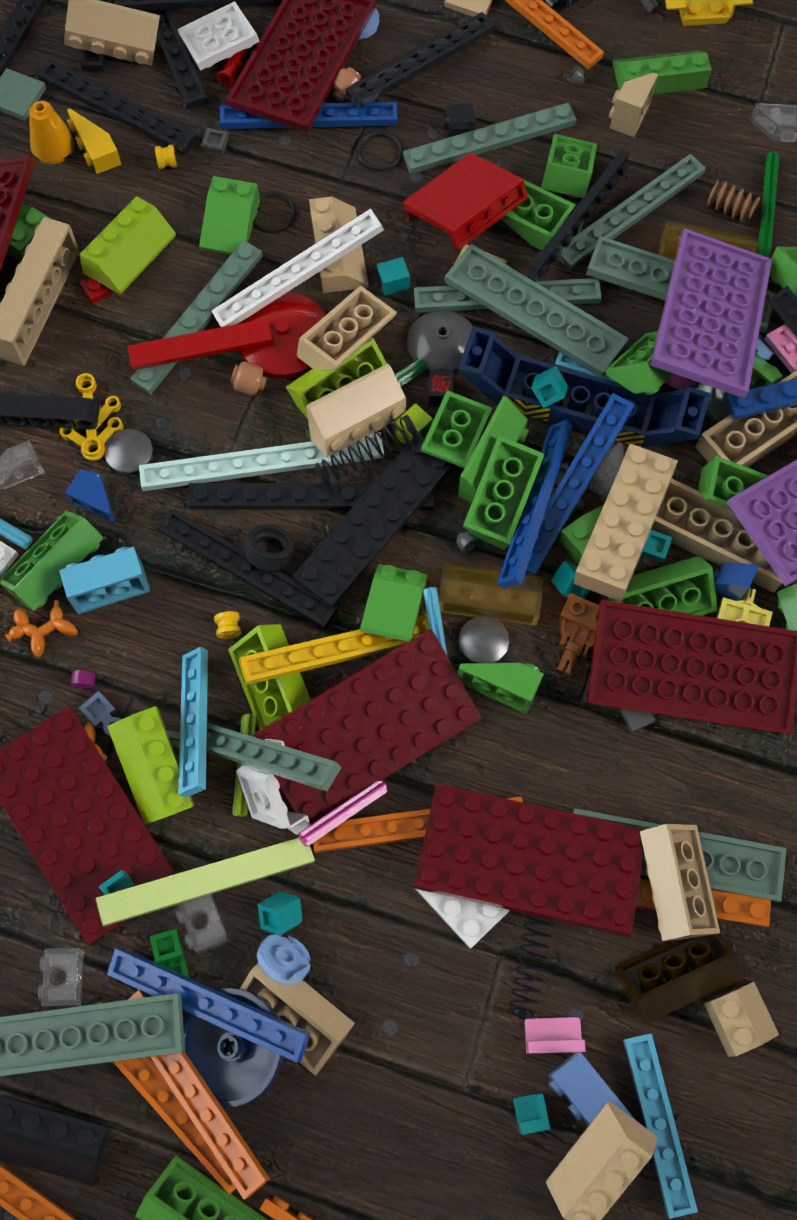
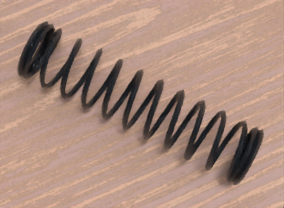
(326, 480)
(519, 1011)

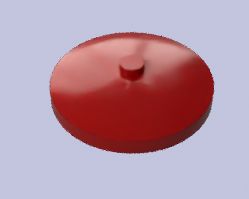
(288, 319)

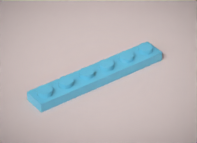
(193, 723)
(659, 1120)

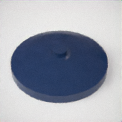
(229, 1064)

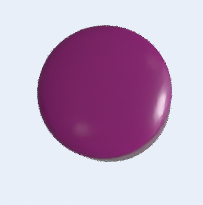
(83, 679)

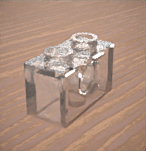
(212, 934)
(70, 992)

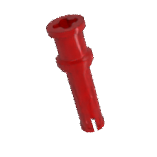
(231, 68)

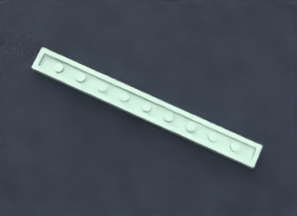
(243, 464)

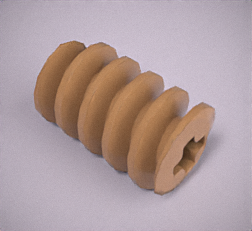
(732, 201)

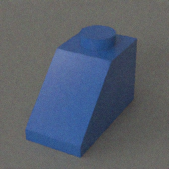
(90, 494)
(734, 580)

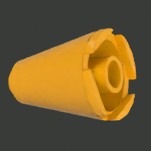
(48, 134)

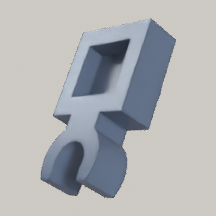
(99, 711)

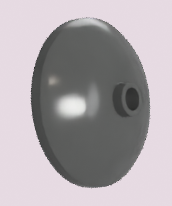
(436, 349)

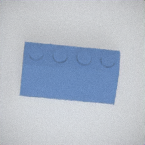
(583, 1088)

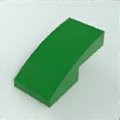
(169, 951)

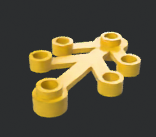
(92, 440)

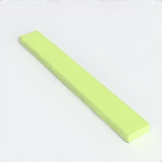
(202, 881)

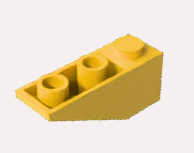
(95, 141)

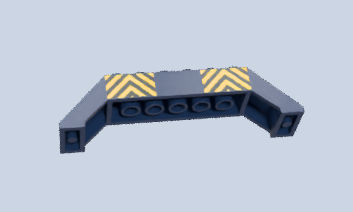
(653, 422)

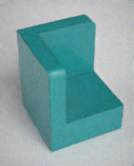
(394, 276)
(549, 386)
(656, 546)
(564, 581)
(117, 883)
(280, 913)
(531, 1113)

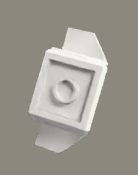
(265, 801)

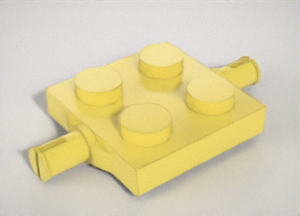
(744, 610)

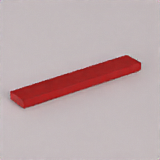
(200, 344)

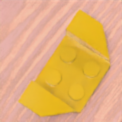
(705, 11)

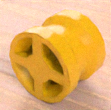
(165, 156)
(227, 625)

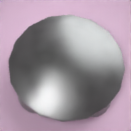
(128, 450)
(483, 640)

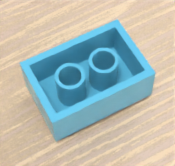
(104, 580)

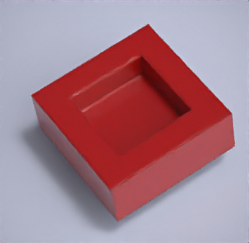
(94, 290)

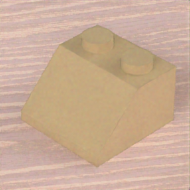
(632, 104)
(741, 1020)

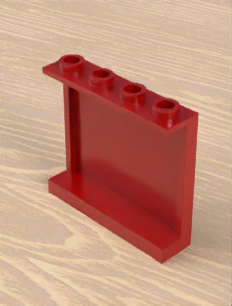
(467, 198)

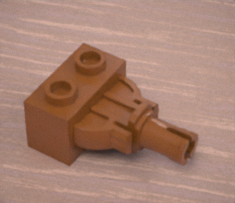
(577, 626)

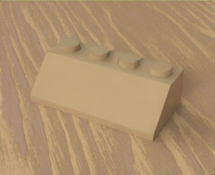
(111, 30)
(349, 271)
(344, 330)
(355, 410)
(679, 882)
(304, 1009)
(601, 1165)

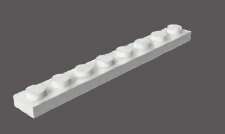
(298, 269)

